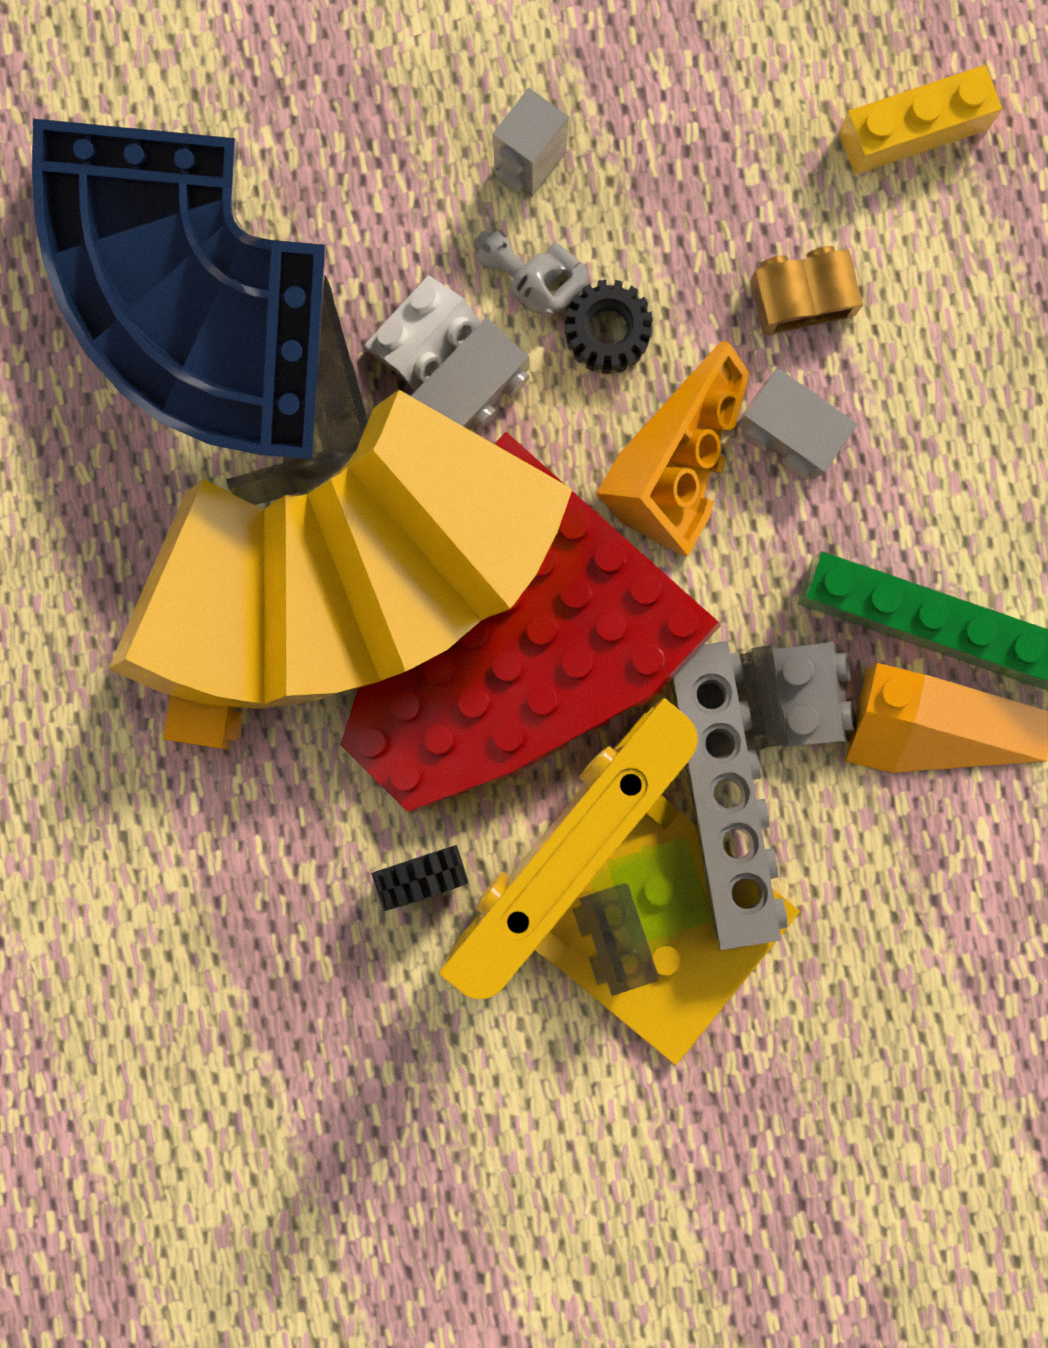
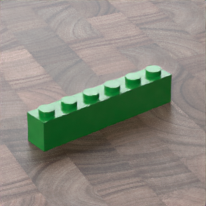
(927, 618)

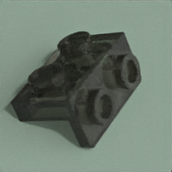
(619, 939)

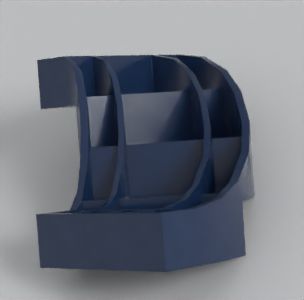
(171, 288)

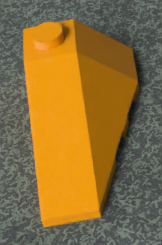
(666, 467)

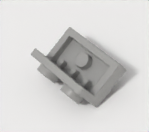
(814, 693)

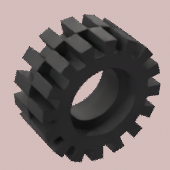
(614, 299)
(420, 878)

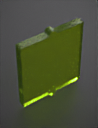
(663, 888)

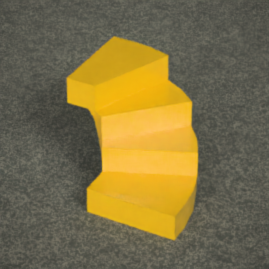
(345, 580)

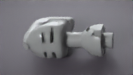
(534, 277)

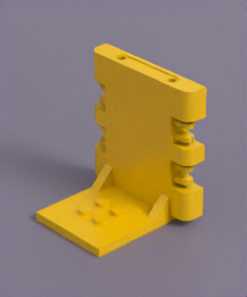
(573, 859)

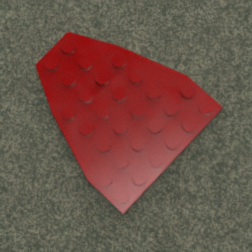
(568, 656)

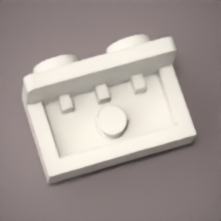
(423, 332)

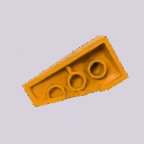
(934, 724)

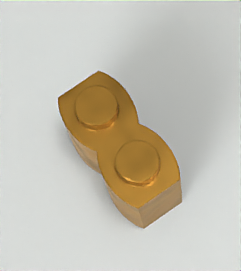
(805, 290)

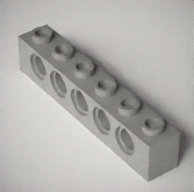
(732, 924)

